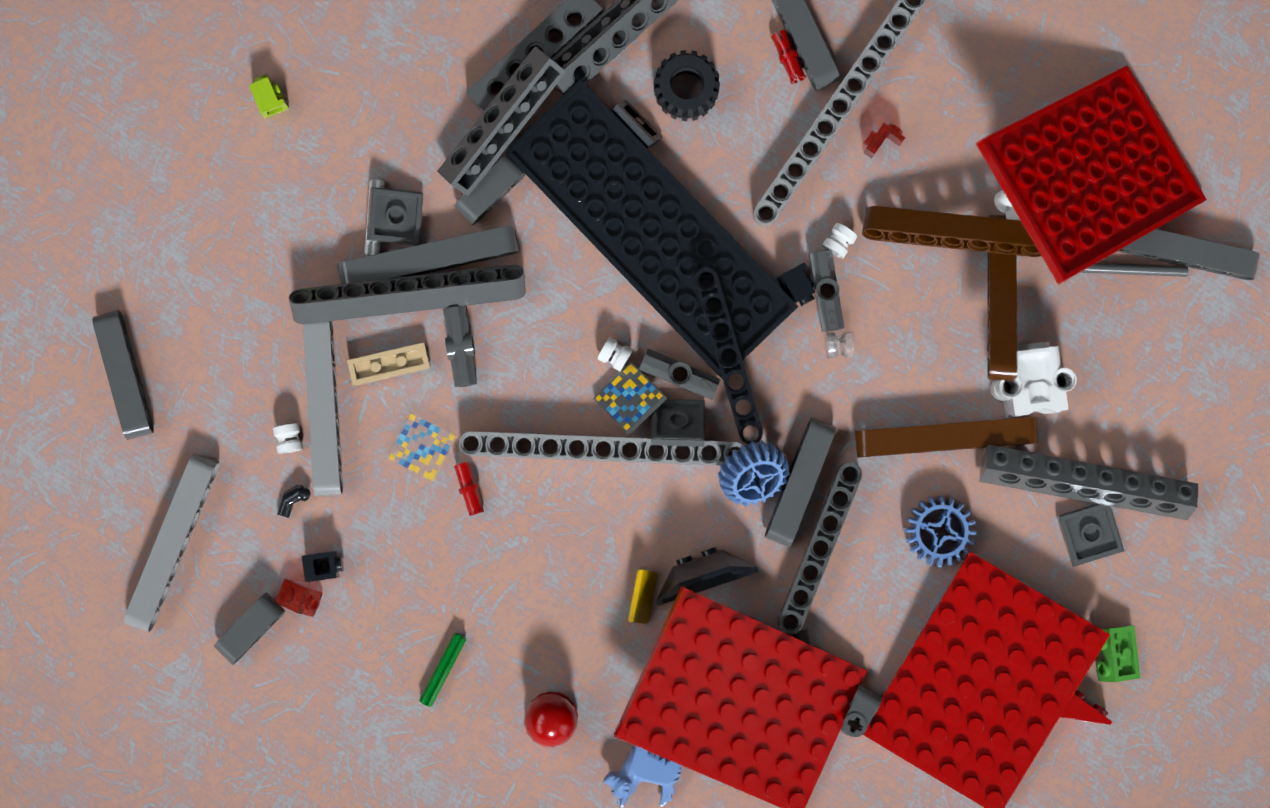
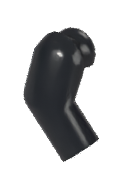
(290, 497)

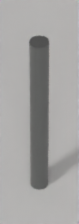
(1134, 269)

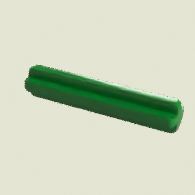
(442, 669)

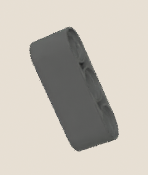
(490, 190)
(249, 628)

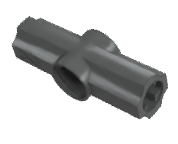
(824, 274)
(460, 346)
(663, 367)

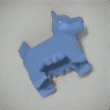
(646, 767)

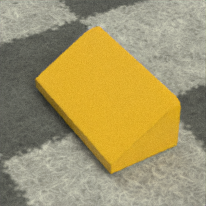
(642, 596)

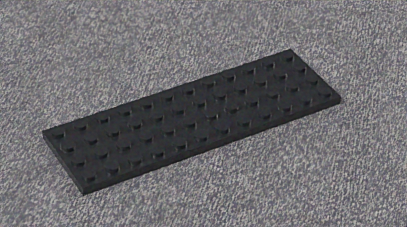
(647, 224)

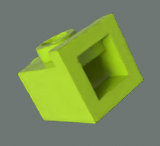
(267, 96)

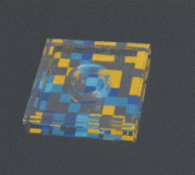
(421, 447)

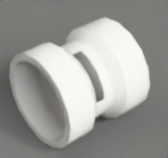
(839, 240)
(619, 358)
(287, 432)

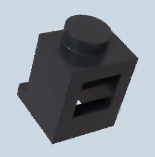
(797, 285)
(313, 570)

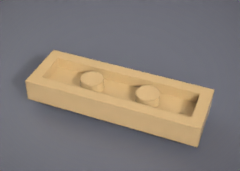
(388, 364)

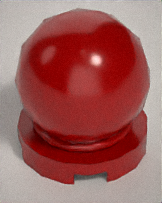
(551, 719)

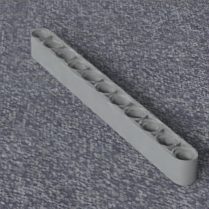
(833, 118)
(590, 442)

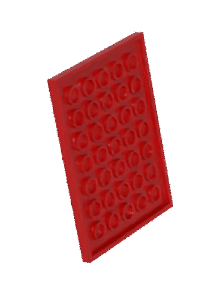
(1091, 173)
(985, 683)
(739, 701)

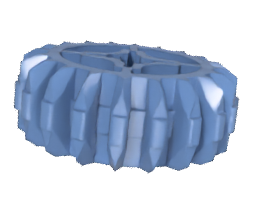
(753, 473)
(944, 519)

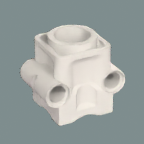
(1036, 382)

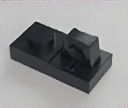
(637, 124)

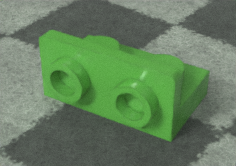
(1118, 656)

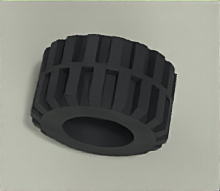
(690, 64)

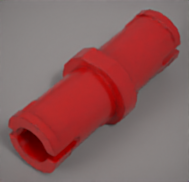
(788, 57)
(469, 488)

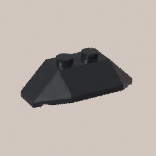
(703, 573)

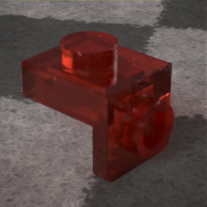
(875, 139)
(299, 598)

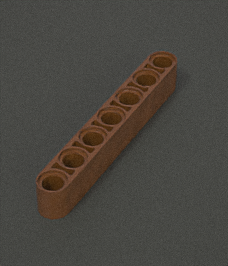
(948, 231)
(1001, 315)
(946, 437)

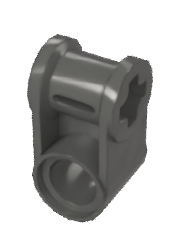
(863, 708)

